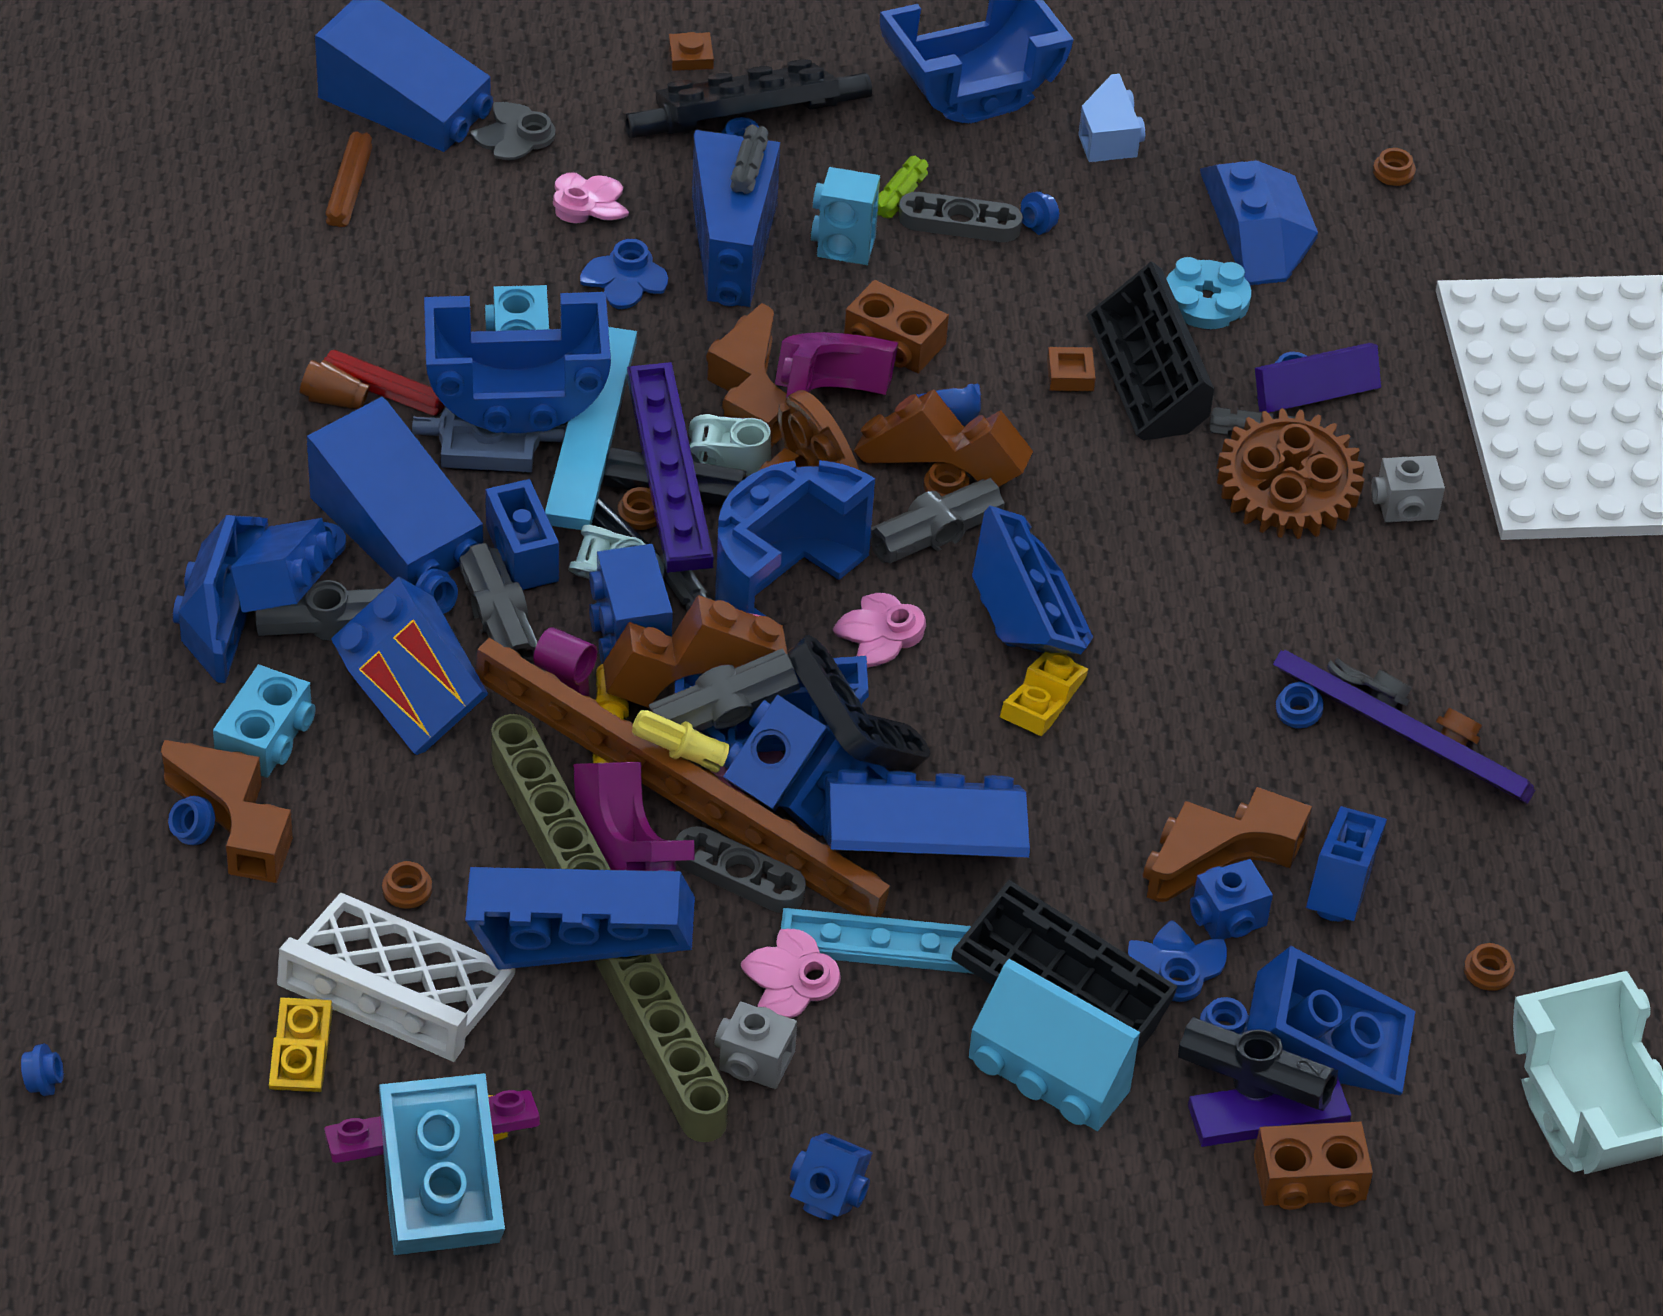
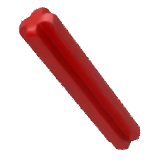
(389, 383)

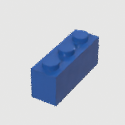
(283, 564)

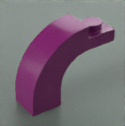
(836, 361)
(614, 812)

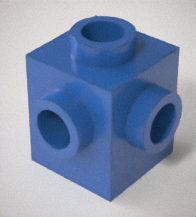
(1231, 900)
(830, 1176)

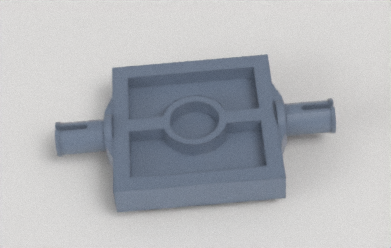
(478, 448)

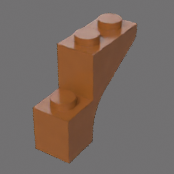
(741, 366)
(930, 432)
(706, 638)
(231, 784)
(1200, 839)

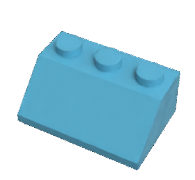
(1054, 1046)

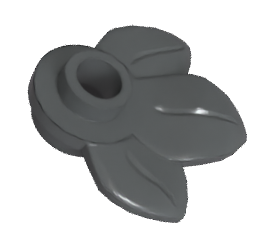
(515, 131)
(1384, 686)

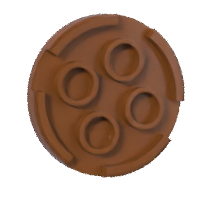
(812, 431)

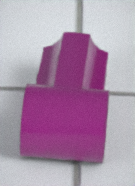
(566, 658)

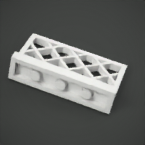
(380, 997)

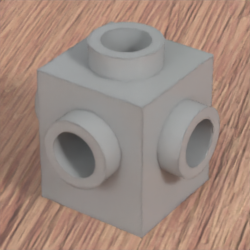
(1409, 488)
(756, 1044)

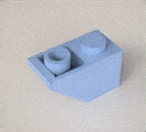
(1110, 124)

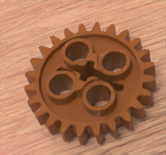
(1290, 462)

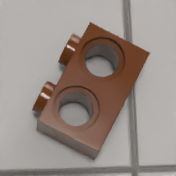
(899, 318)
(1312, 1159)

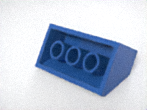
(926, 815)

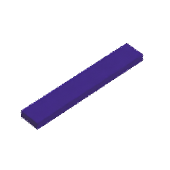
(669, 468)
(1405, 726)

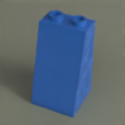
(399, 75)
(731, 224)
(389, 493)

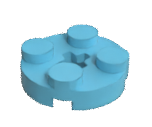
(1225, 280)

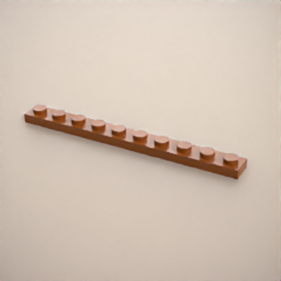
(680, 780)

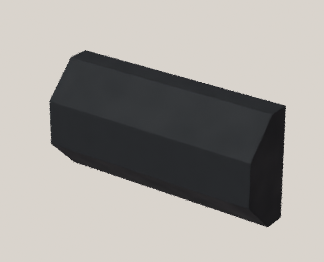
(1152, 357)
(1067, 955)

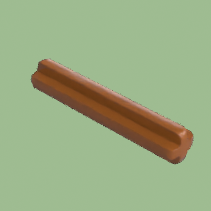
(349, 179)

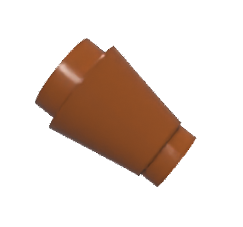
(332, 386)

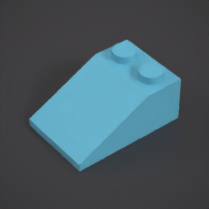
(440, 1164)

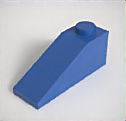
(1345, 864)

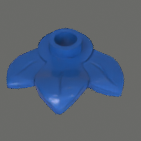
(625, 274)
(1177, 956)

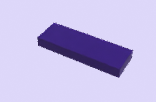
(1318, 377)
(1234, 1117)

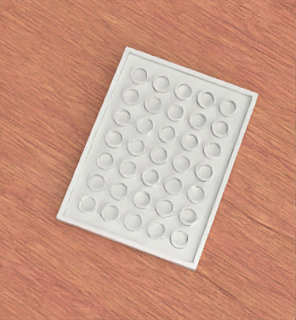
(1563, 400)

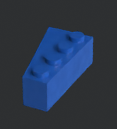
(577, 914)

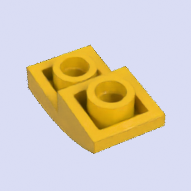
(1045, 692)
(300, 1044)

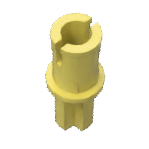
(681, 740)

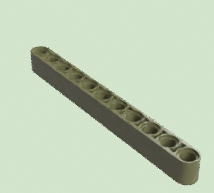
(636, 982)

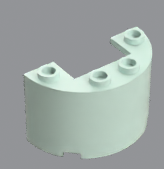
(1590, 1072)

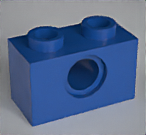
(522, 534)
(772, 781)

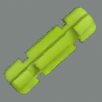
(902, 183)

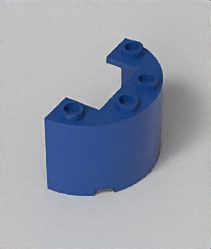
(983, 65)
(518, 376)
(787, 516)

